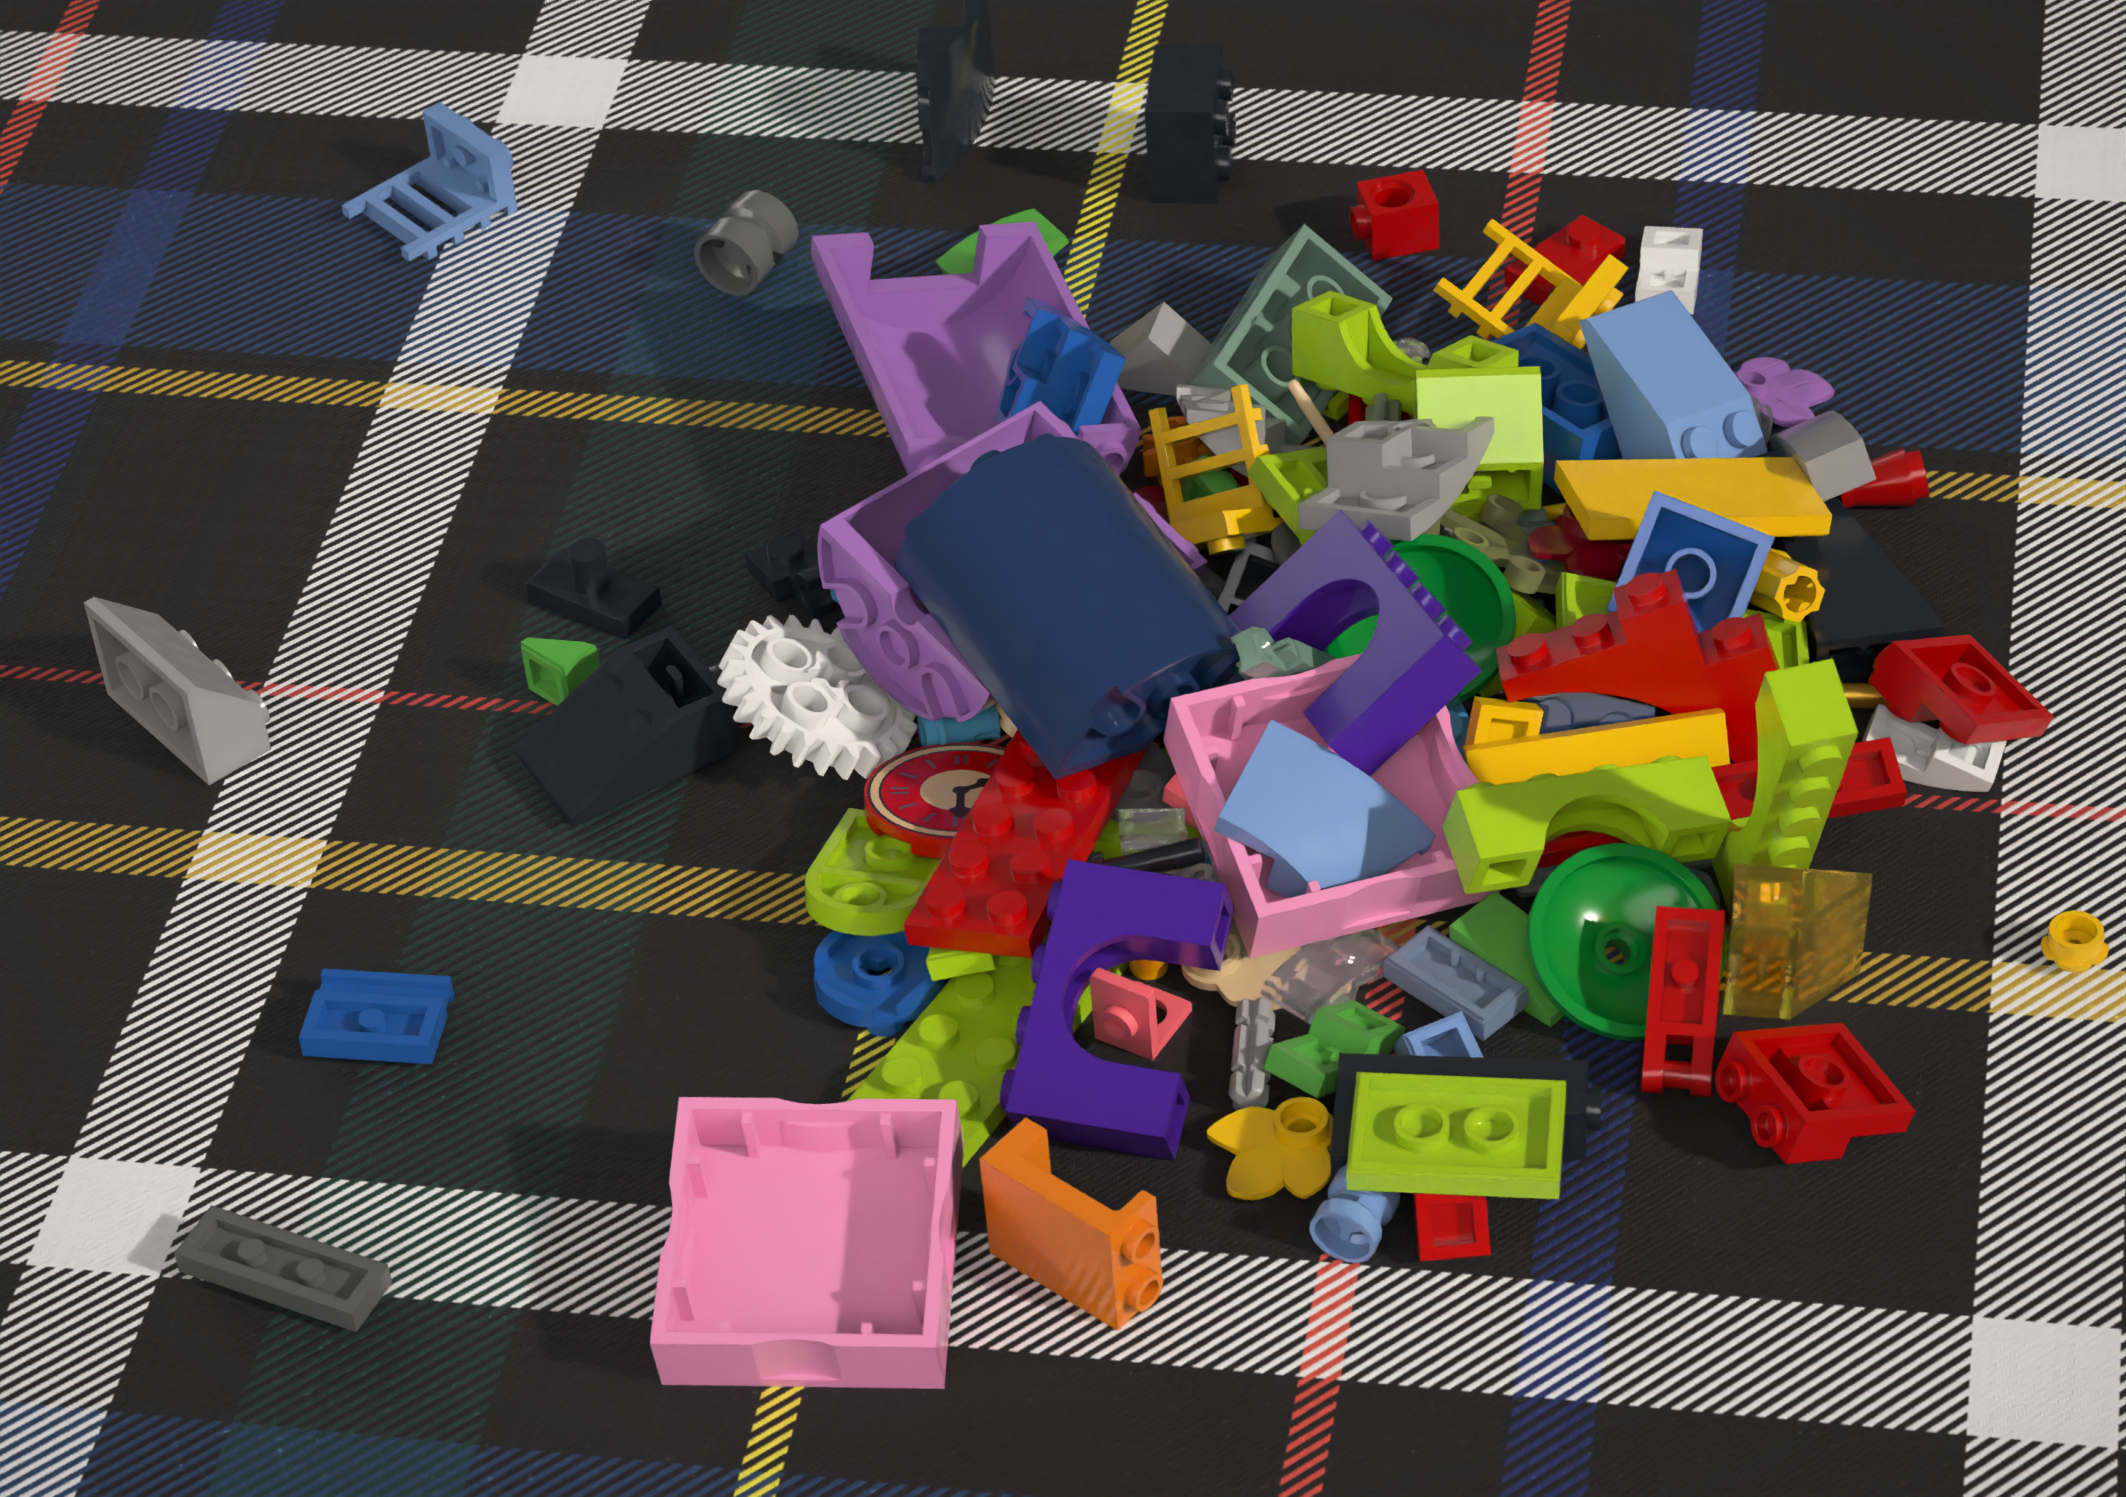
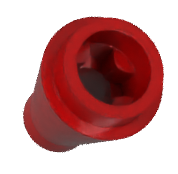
(1897, 483)

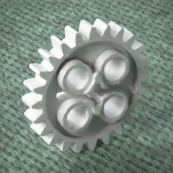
(812, 698)

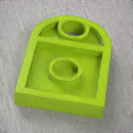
(865, 880)

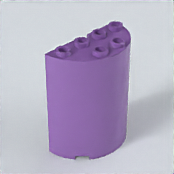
(884, 616)

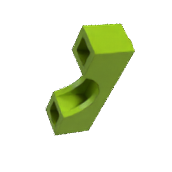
(1348, 350)
(1661, 805)

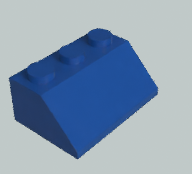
(1572, 402)

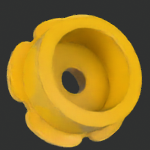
(2075, 941)

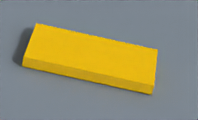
(1755, 492)
(1590, 747)

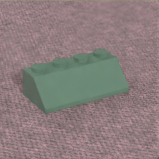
(1258, 335)

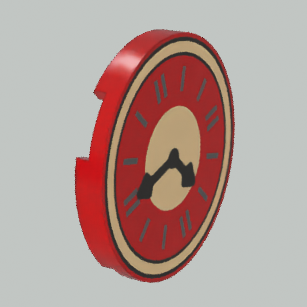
(928, 793)

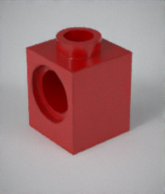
(1396, 215)

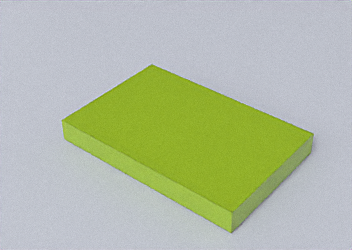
(1456, 1135)

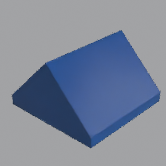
(1712, 556)

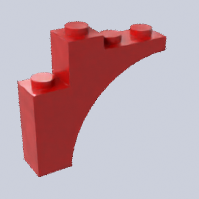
(1653, 656)

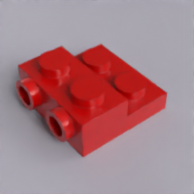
(1958, 685)
(1809, 1090)

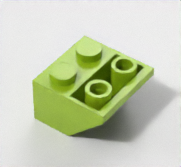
(1515, 453)

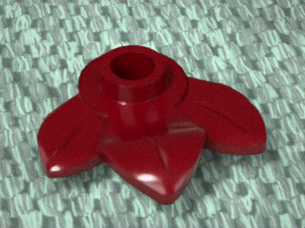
(1580, 555)

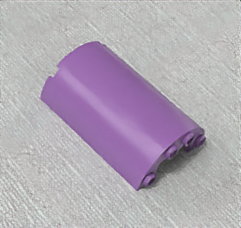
(944, 342)

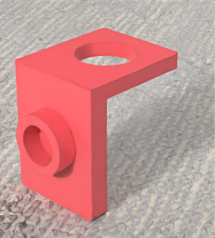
(1127, 1013)

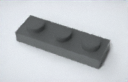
(283, 1268)

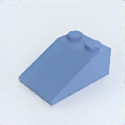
(1669, 385)

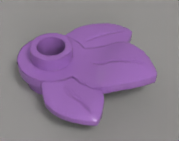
(1784, 390)

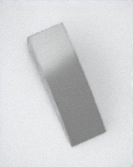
(1827, 453)

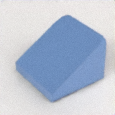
(1441, 1038)

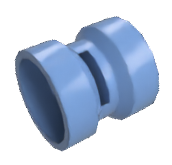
(1351, 1220)

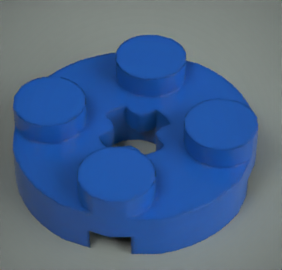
(871, 1001)

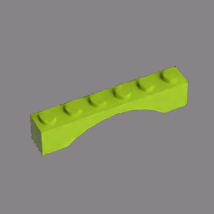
(1801, 759)

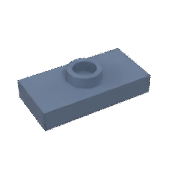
(1456, 981)

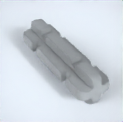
(1250, 1053)

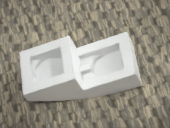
(1670, 262)
(1933, 757)

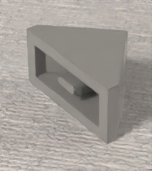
(1159, 352)

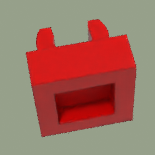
(1451, 1226)

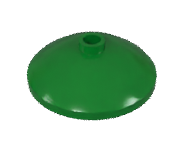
(1469, 590)
(1600, 902)

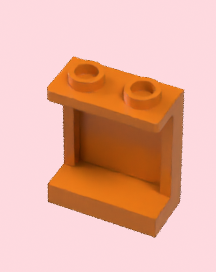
(1063, 1237)

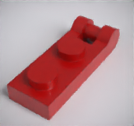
(1683, 998)

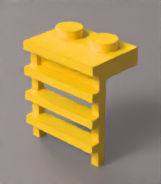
(1560, 311)
(1228, 517)

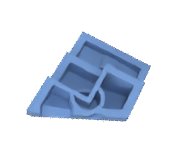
(1317, 816)

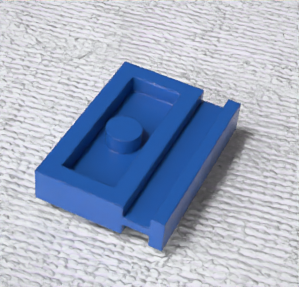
(376, 1016)

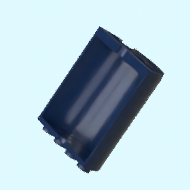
(1067, 601)

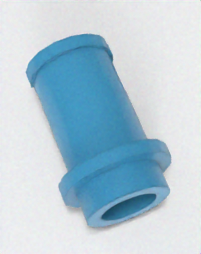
(948, 730)

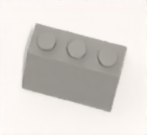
(177, 690)

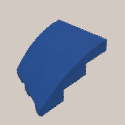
(1062, 368)

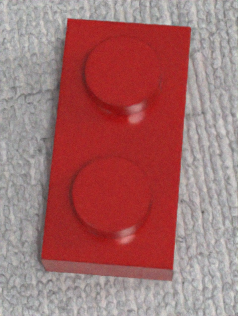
(1573, 249)

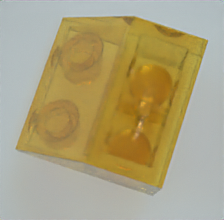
(1792, 937)

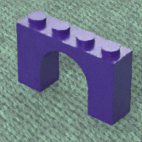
(1411, 660)
(1101, 921)

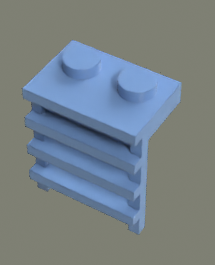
(463, 171)

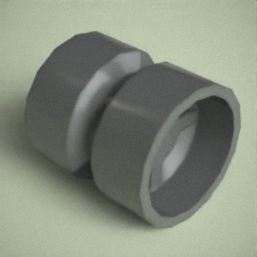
(746, 243)

